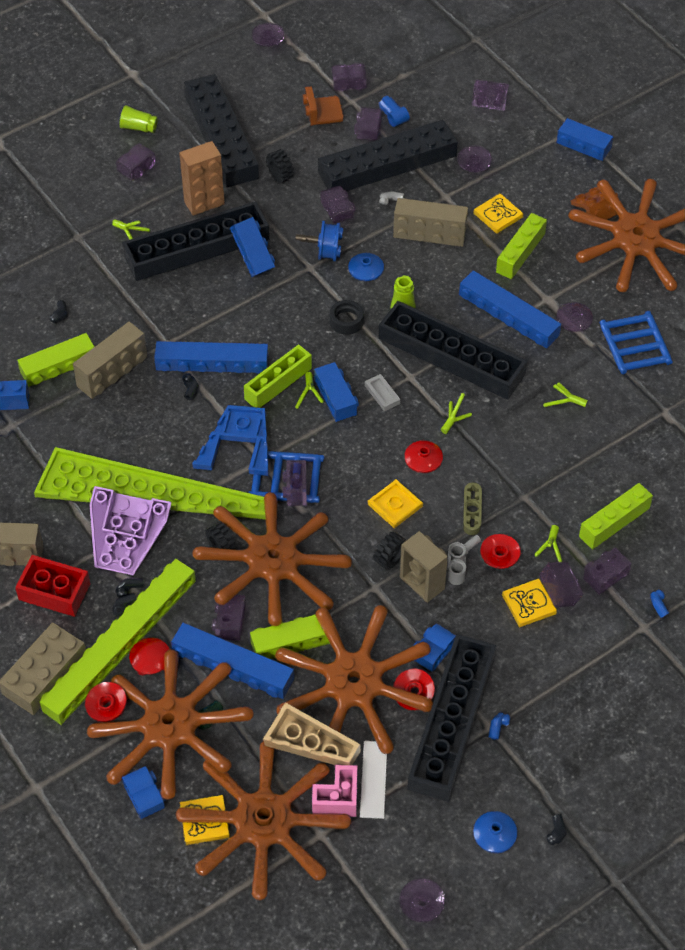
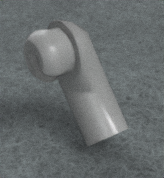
(385, 197)

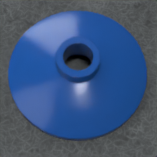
(366, 266)
(493, 840)

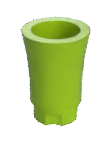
(137, 120)
(404, 291)

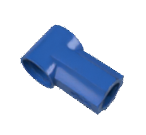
(393, 111)

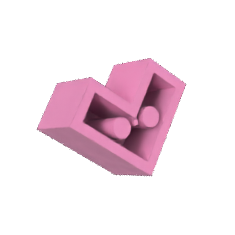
(338, 797)

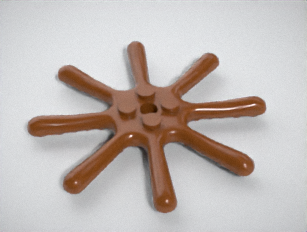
(633, 234)
(272, 558)
(356, 665)
(169, 736)
(267, 831)

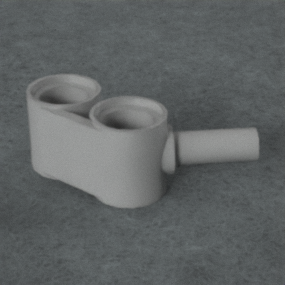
(458, 563)

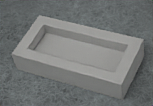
(382, 392)

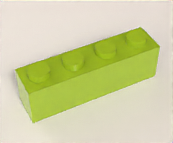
(521, 246)
(54, 360)
(277, 377)
(615, 516)
(294, 635)

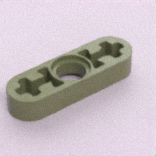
(467, 515)

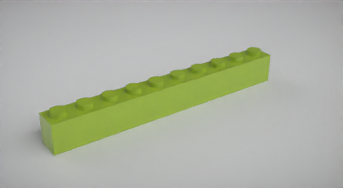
(117, 641)

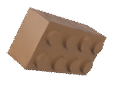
(202, 178)

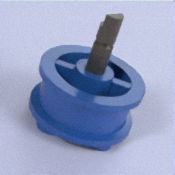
(326, 241)

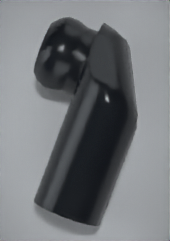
(59, 314)
(191, 385)
(128, 583)
(121, 604)
(559, 831)

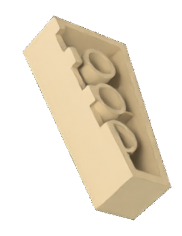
(309, 738)

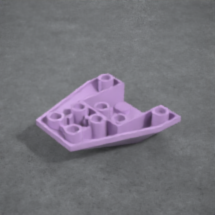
(124, 529)

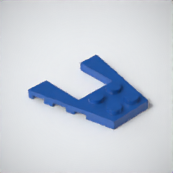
(241, 425)

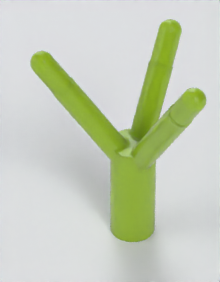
(126, 227)
(309, 386)
(571, 398)
(450, 421)
(551, 541)

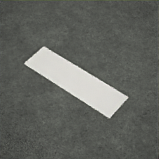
(373, 781)

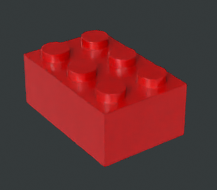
(53, 585)

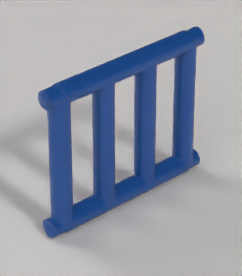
(653, 330)
(279, 457)

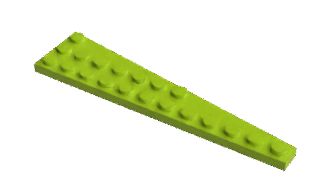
(75, 474)

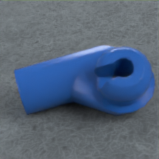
(656, 599)
(495, 725)

